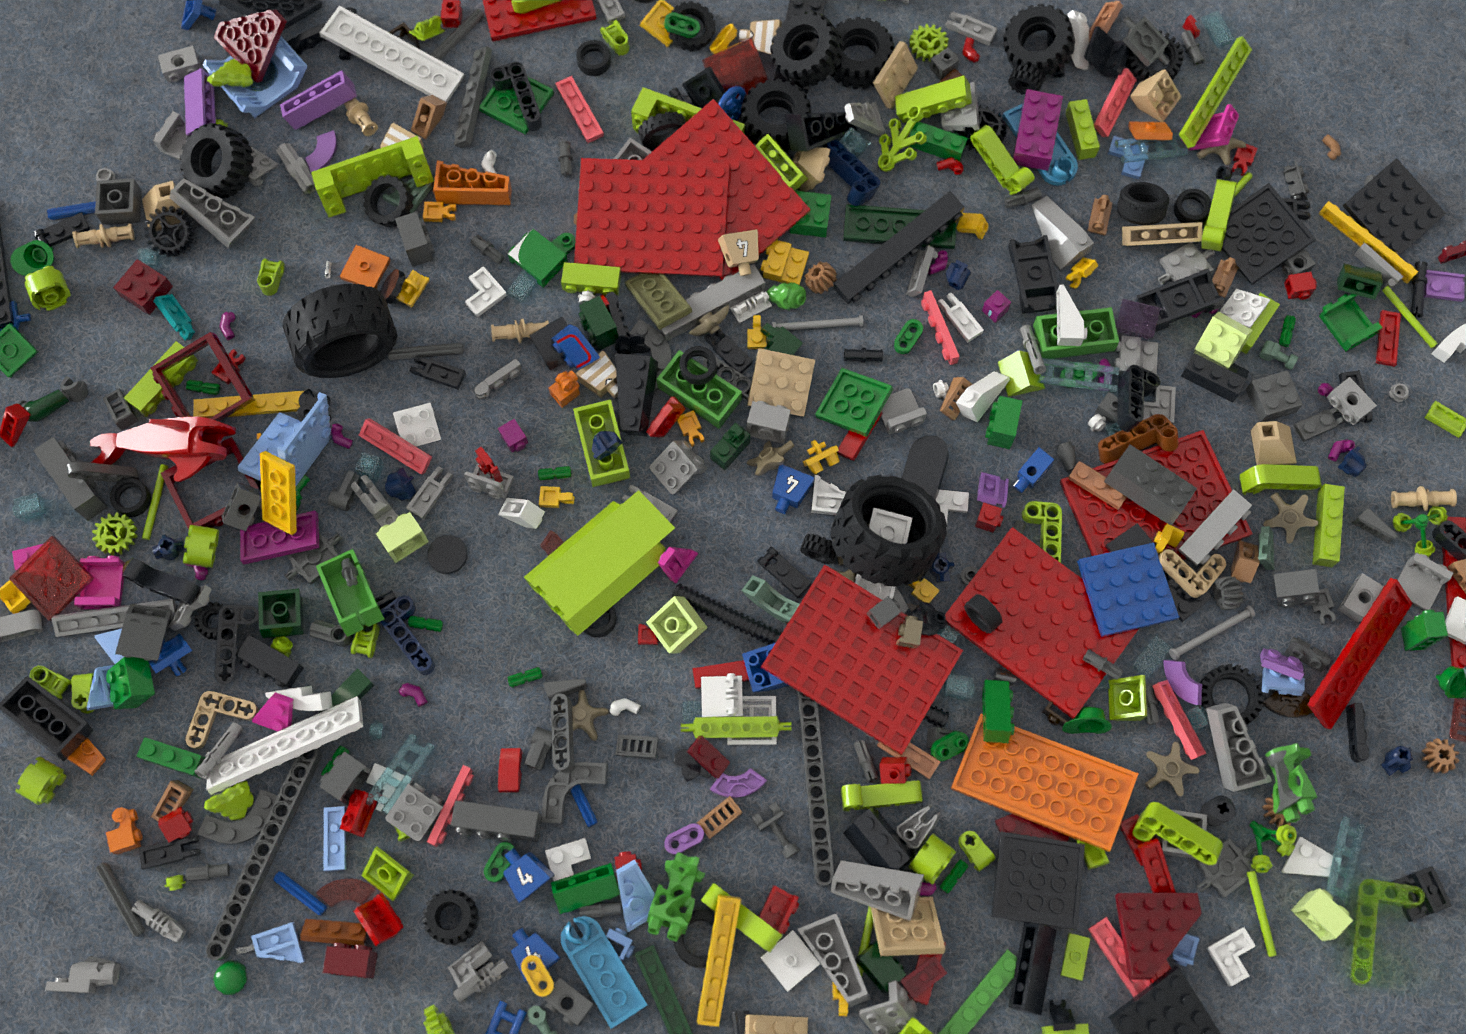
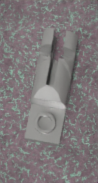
(375, 502)

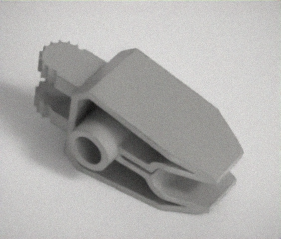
(916, 829)

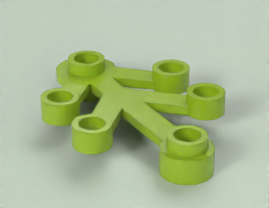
(889, 158)

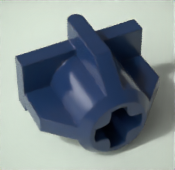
(957, 274)
(605, 444)
(1353, 463)
(400, 485)
(168, 548)
(941, 567)
(1397, 759)

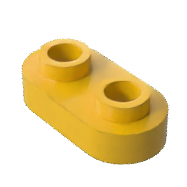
(723, 39)
(537, 975)

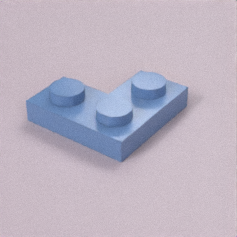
(1130, 169)

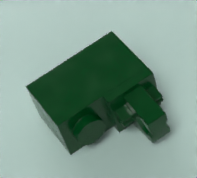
(1360, 281)
(780, 340)
(730, 446)
(880, 968)

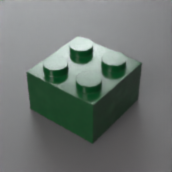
(598, 323)
(280, 613)

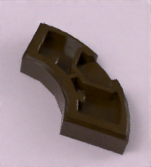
(1288, 705)

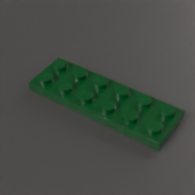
(879, 224)

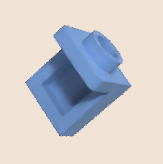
(620, 937)
(1185, 950)

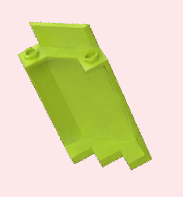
(601, 561)

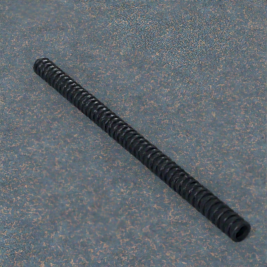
(762, 632)

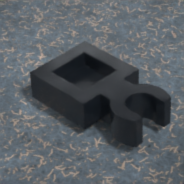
(1060, 1017)

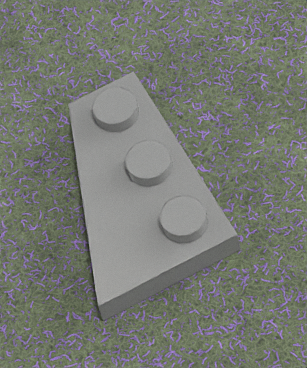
(865, 117)

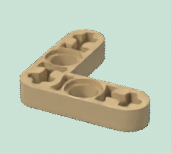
(1197, 578)
(211, 711)

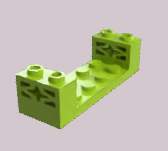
(652, 103)
(358, 172)

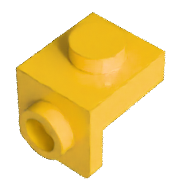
(973, 223)
(1169, 535)
(13, 597)

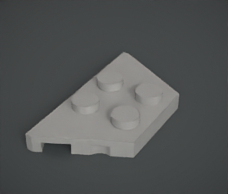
(962, 117)

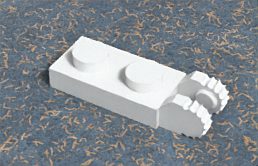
(961, 318)

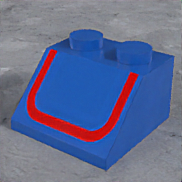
(574, 347)

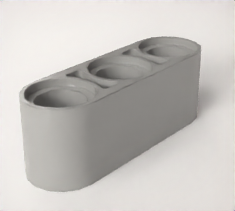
(20, 625)

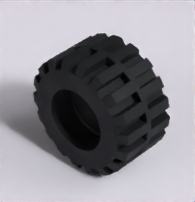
(433, 911)

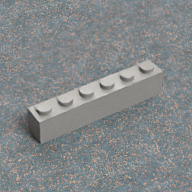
(714, 298)

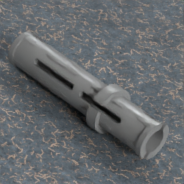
(1027, 334)
(213, 757)

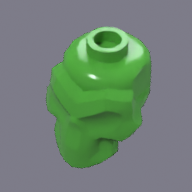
(787, 296)

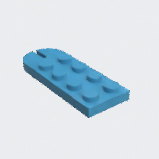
(1063, 163)
(602, 971)

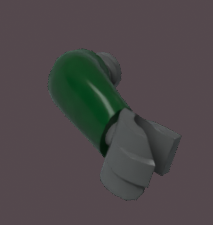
(50, 403)

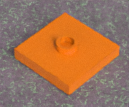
(1150, 130)
(365, 267)

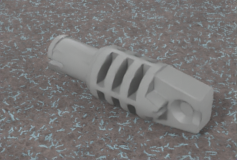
(160, 921)
(488, 974)

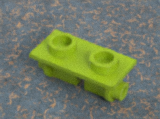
(428, 28)

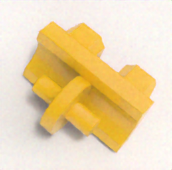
(412, 288)
(814, 462)

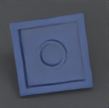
(192, 10)
(171, 654)

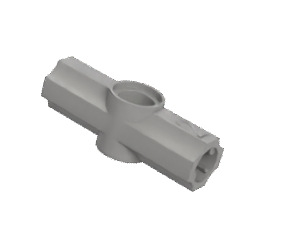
(296, 167)

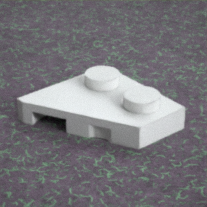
(826, 497)
(1308, 860)

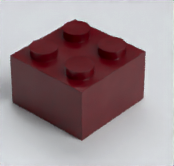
(141, 286)
(350, 962)

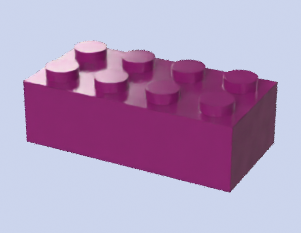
(1037, 129)

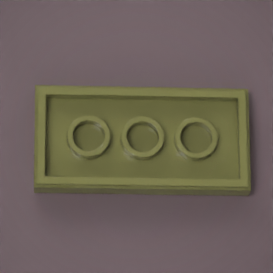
(658, 298)

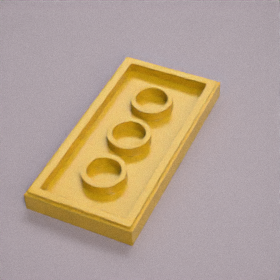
(278, 492)

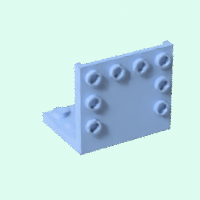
(292, 440)

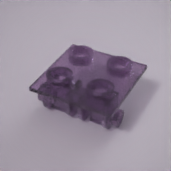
(1137, 318)

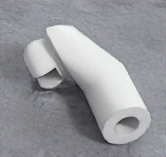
(488, 161)
(624, 704)

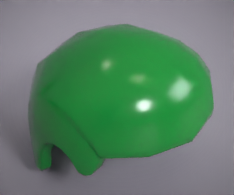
(230, 977)

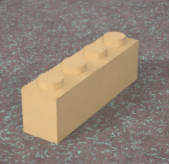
(1162, 233)

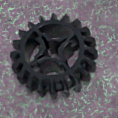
(989, 118)
(156, 238)

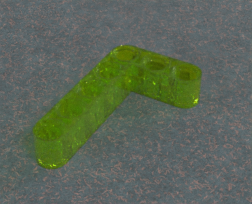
(1370, 921)

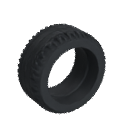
(1143, 203)

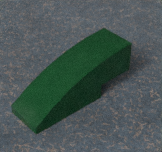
(354, 686)

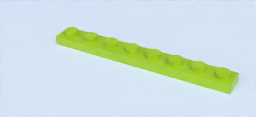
(1215, 92)

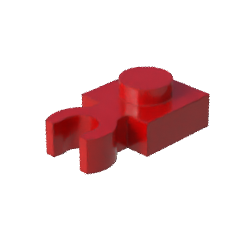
(1244, 158)
(220, 373)

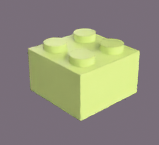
(1223, 339)
(402, 537)
(676, 624)
(1322, 914)

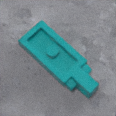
(175, 315)

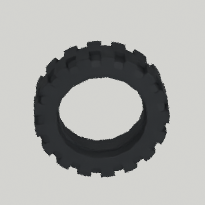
(704, 15)
(658, 123)
(373, 193)
(683, 953)

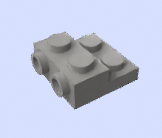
(1134, 351)

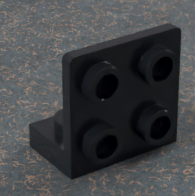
(1106, 54)

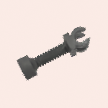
(789, 849)

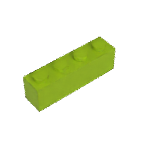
(935, 98)
(148, 394)
(1329, 528)

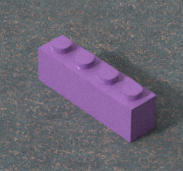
(198, 100)
(318, 100)

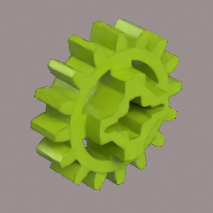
(926, 40)
(124, 531)
(437, 1022)

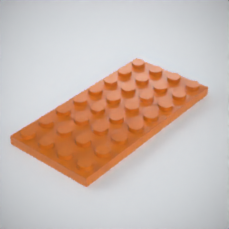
(1047, 784)

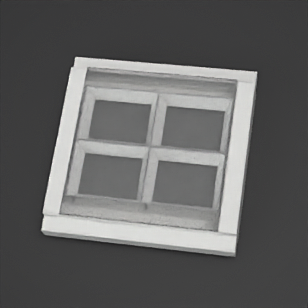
(756, 707)

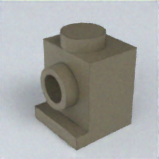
(910, 632)

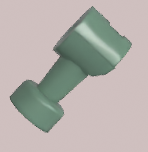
(1272, 351)
(538, 1017)

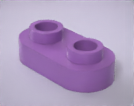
(684, 839)

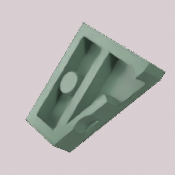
(418, 193)
(1266, 548)

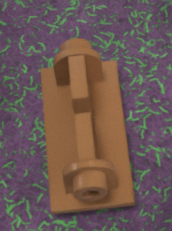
(1100, 215)
(1224, 276)

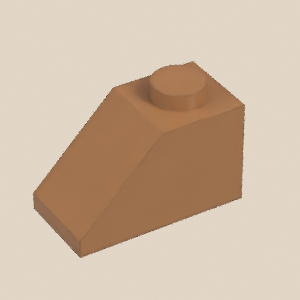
(428, 115)
(1245, 561)

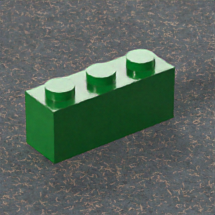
(939, 142)
(1424, 630)
(997, 711)
(170, 757)
(585, 888)

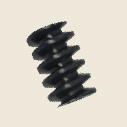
(1218, 810)

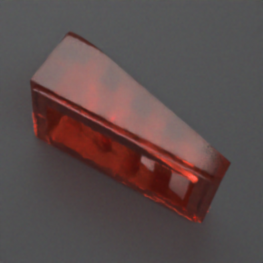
(1456, 714)

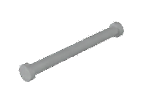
(821, 323)
(1248, 612)

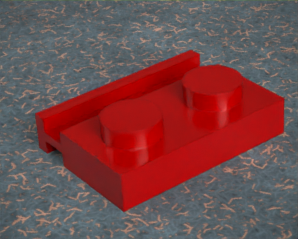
(487, 466)

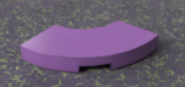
(324, 151)
(1182, 683)
(738, 785)

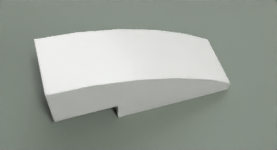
(1453, 342)
(305, 699)

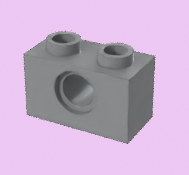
(179, 63)
(1351, 391)
(1364, 587)

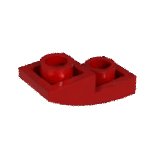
(509, 770)

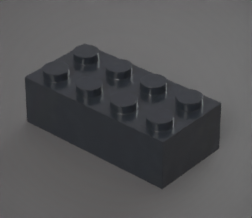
(45, 718)

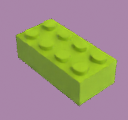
(590, 421)

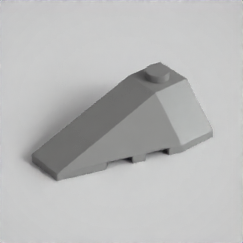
(1066, 238)

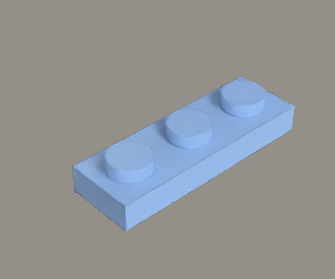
(334, 840)

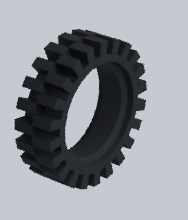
(1175, 56)
(1241, 676)

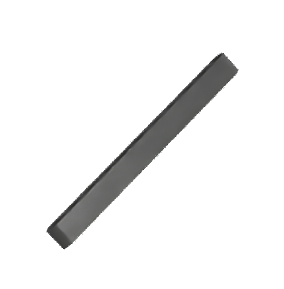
(815, 782)
(264, 862)

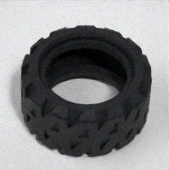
(339, 330)
(879, 558)

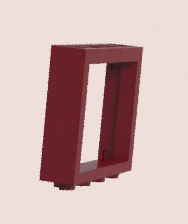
(170, 393)
(215, 518)

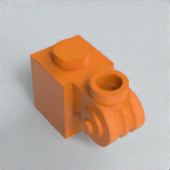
(565, 388)
(127, 835)

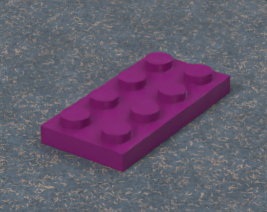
(266, 541)

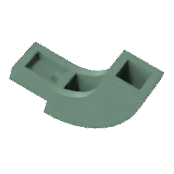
(769, 599)

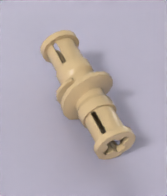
(358, 115)
(103, 236)
(515, 331)
(1423, 498)

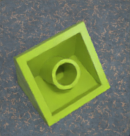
(1021, 374)
(1127, 699)
(386, 873)

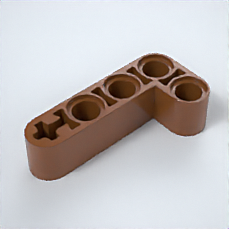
(1149, 431)

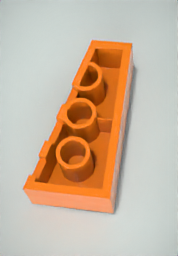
(469, 186)

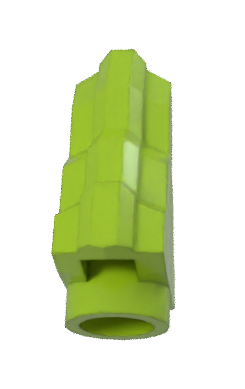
(232, 74)
(232, 801)

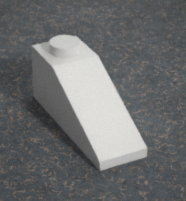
(1081, 35)
(1069, 321)
(980, 395)

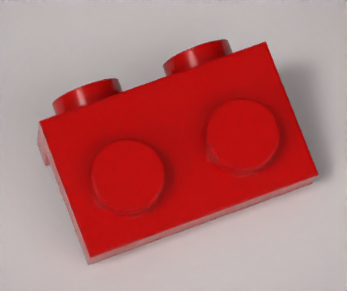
(357, 814)
(778, 909)
(379, 919)

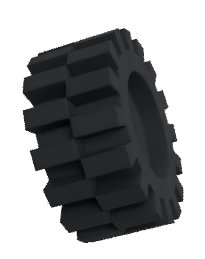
(1025, 78)
(818, 548)
(202, 619)

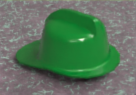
(32, 257)
(1453, 682)
(1088, 721)

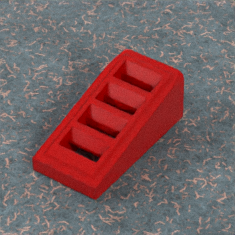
(13, 421)

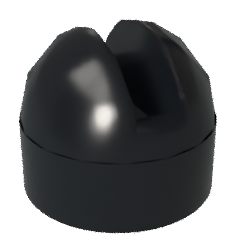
(1223, 173)

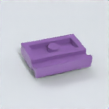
(1444, 285)
(992, 489)
(1285, 665)

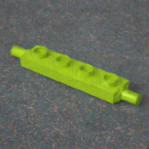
(736, 727)

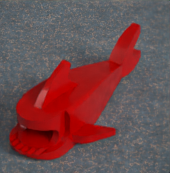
(184, 440)

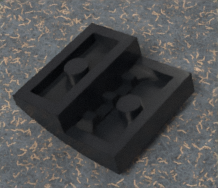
(544, 343)
(1435, 895)

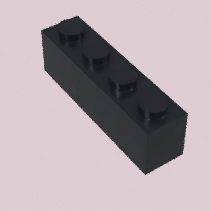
(1032, 968)

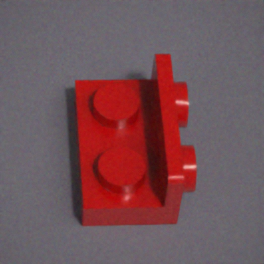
(666, 418)

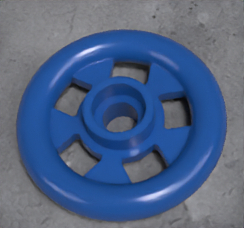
(732, 105)

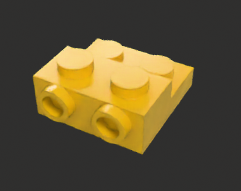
(784, 263)

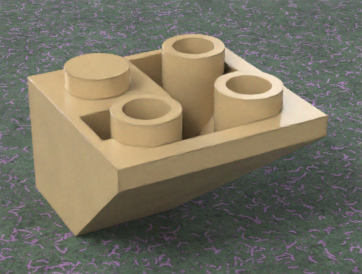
(1156, 95)
(812, 165)
(156, 199)
(1273, 443)

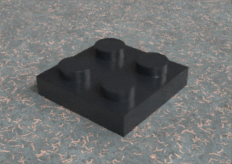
(704, 88)
(1184, 603)

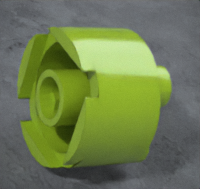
(47, 288)
(201, 546)
(40, 780)
(932, 858)

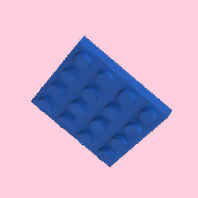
(1127, 589)

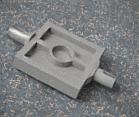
(1184, 263)

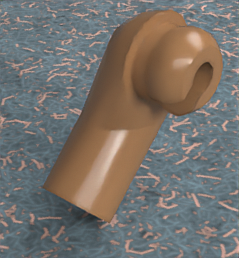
(1333, 145)

